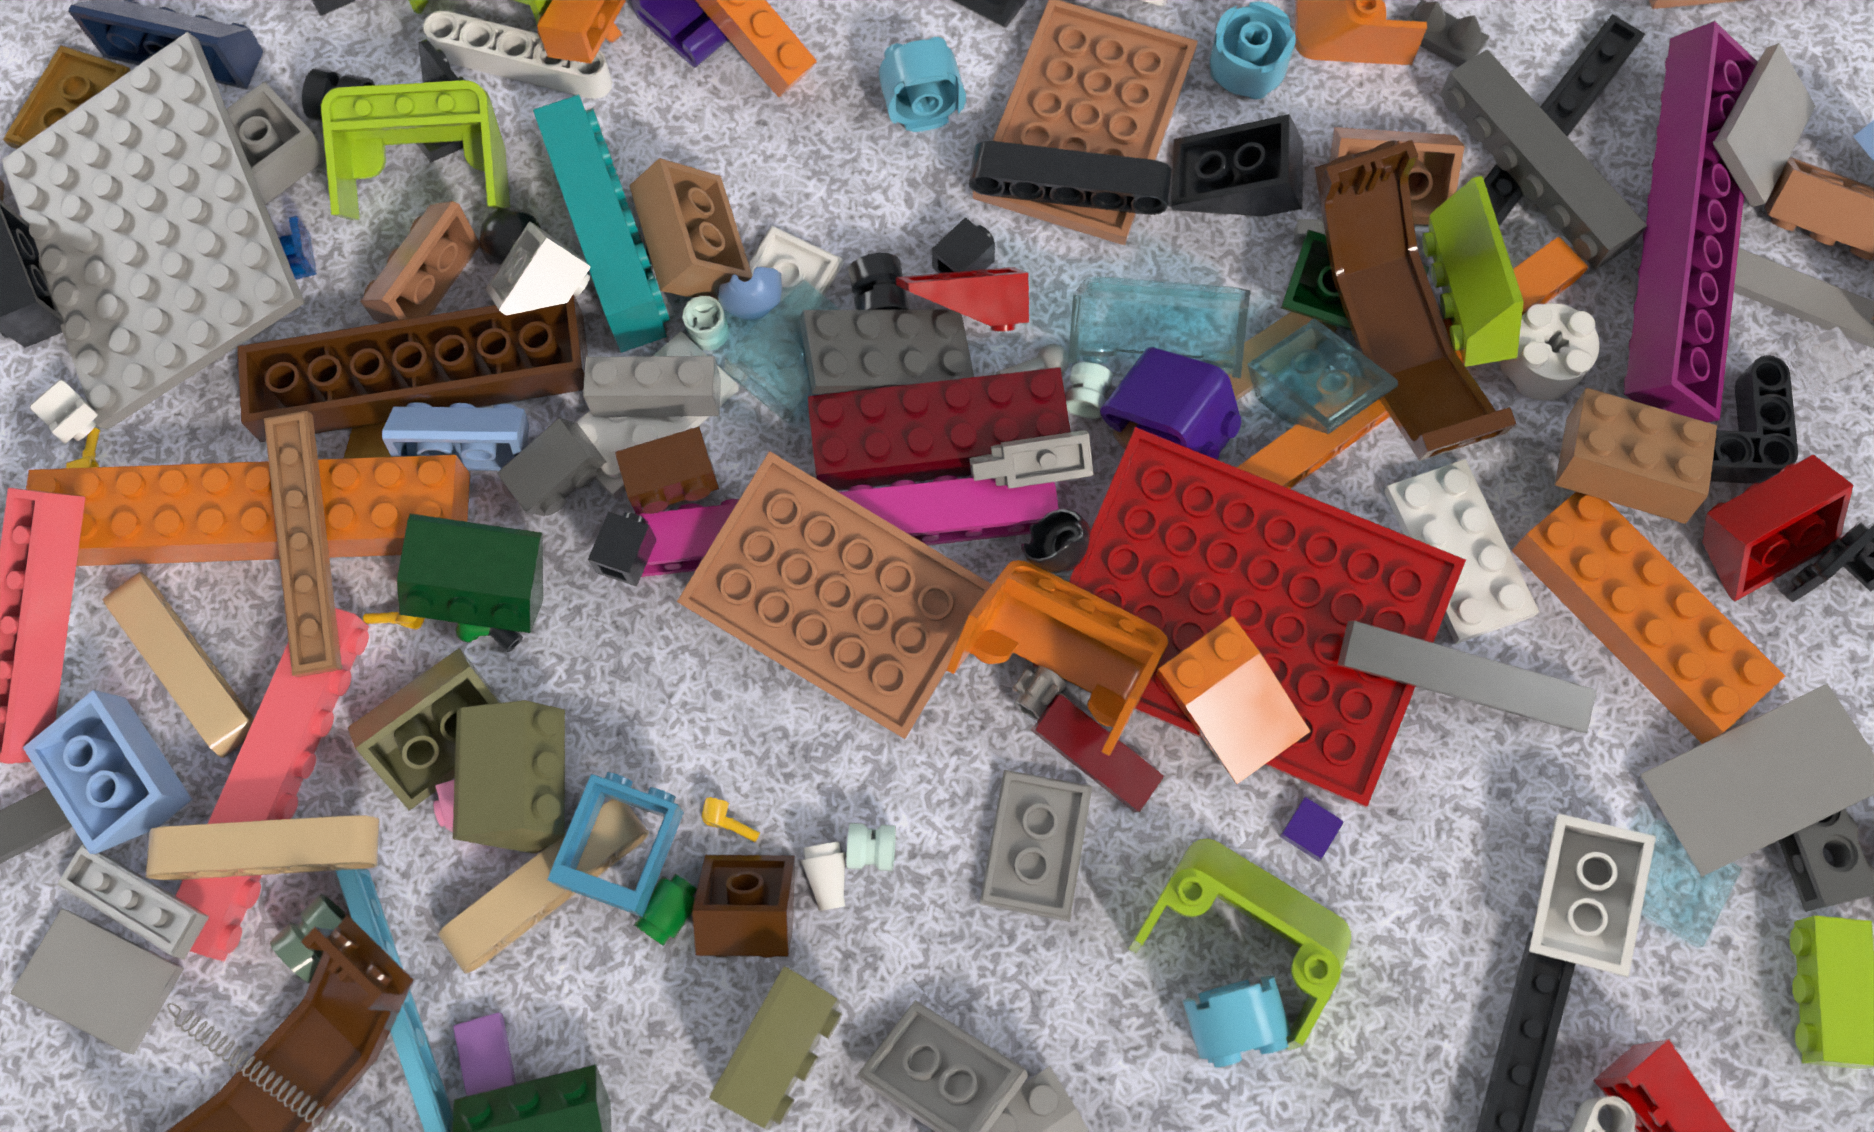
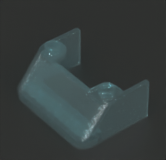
(1172, 316)

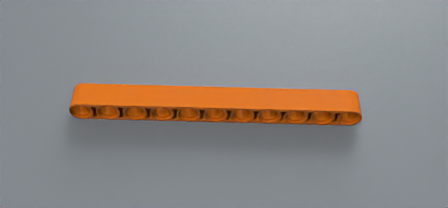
(1305, 450)

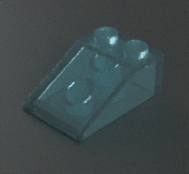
(772, 354)
(1317, 379)

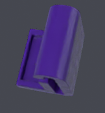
(682, 27)
(1176, 401)

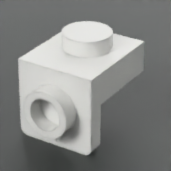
(65, 412)

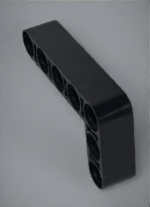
(1754, 435)

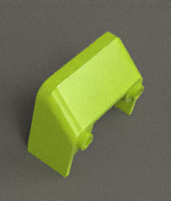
(367, 118)
(1321, 935)

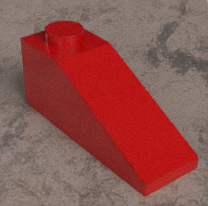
(987, 295)

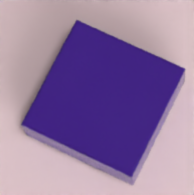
(1311, 829)

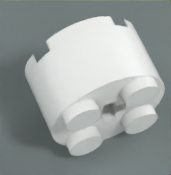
(1553, 351)

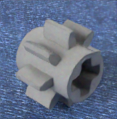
(1037, 691)

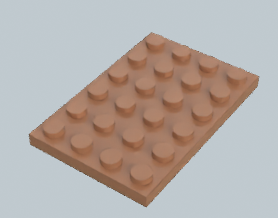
(1095, 90)
(835, 594)

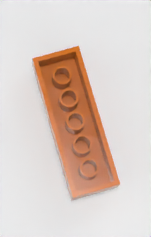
(1648, 615)

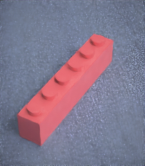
(35, 604)

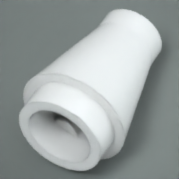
(826, 874)

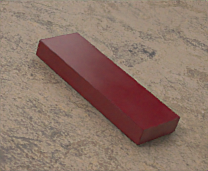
(1081, 743)

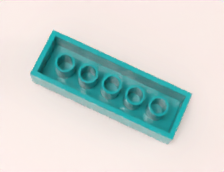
(603, 223)

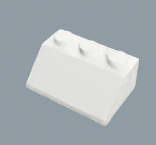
(537, 274)

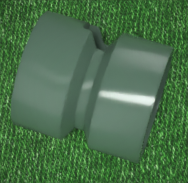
(288, 944)

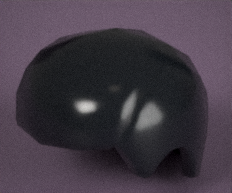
(502, 231)
(1058, 541)

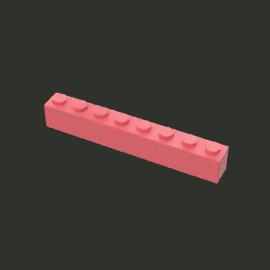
(268, 777)

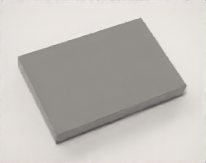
(1036, 845)
(97, 981)
(942, 1073)

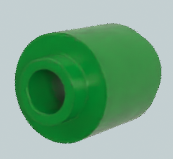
(667, 909)

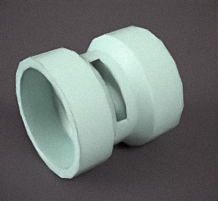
(706, 313)
(1088, 389)
(871, 846)

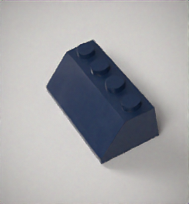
(137, 32)

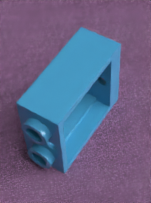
(617, 788)

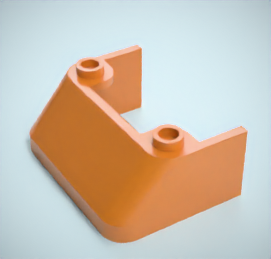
(1355, 32)
(1068, 633)

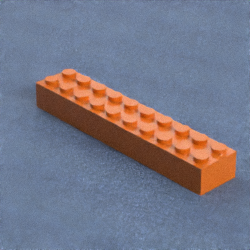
(229, 510)

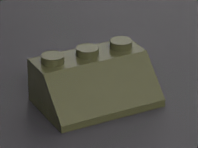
(414, 731)
(510, 775)
(777, 1050)

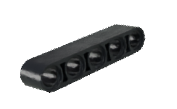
(1070, 177)

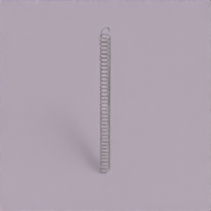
(305, 1101)

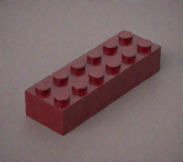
(930, 426)

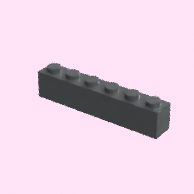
(1541, 160)

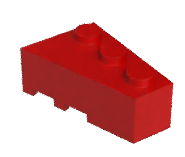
(1661, 1090)

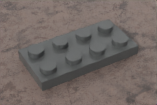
(883, 348)

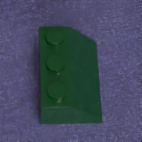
(1311, 286)
(471, 573)
(552, 1103)

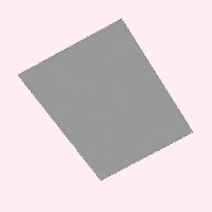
(1764, 780)

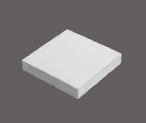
(796, 261)

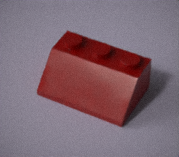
(1776, 525)

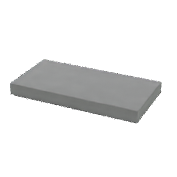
(1764, 125)

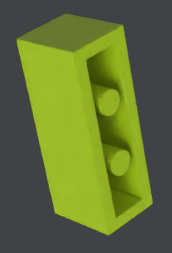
(1834, 991)

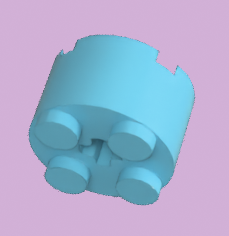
(1252, 49)
(921, 84)
(1238, 1020)

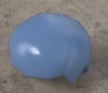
(754, 297)

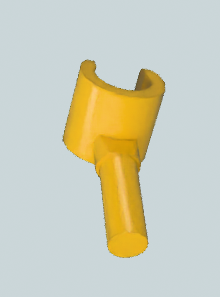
(88, 455)
(393, 618)
(715, 813)

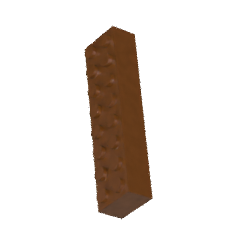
(434, 359)

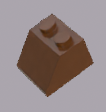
(667, 471)
(744, 906)

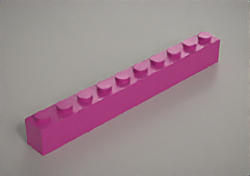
(931, 512)

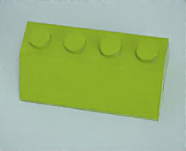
(1474, 276)

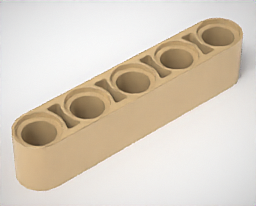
(180, 664)
(262, 847)
(528, 895)

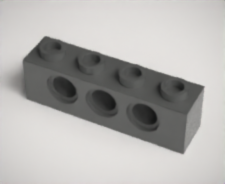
(1816, 880)

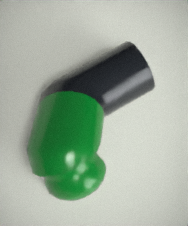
(505, 638)

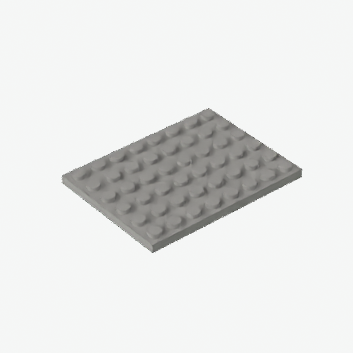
(151, 232)

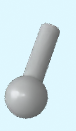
(1048, 357)

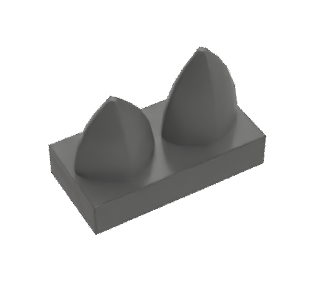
(1448, 36)

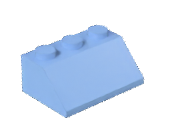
(478, 436)
(106, 772)

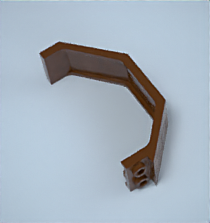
(1393, 305)
(322, 1042)

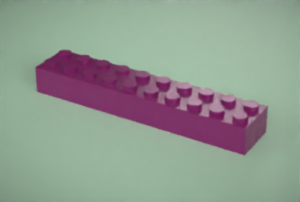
(1689, 233)

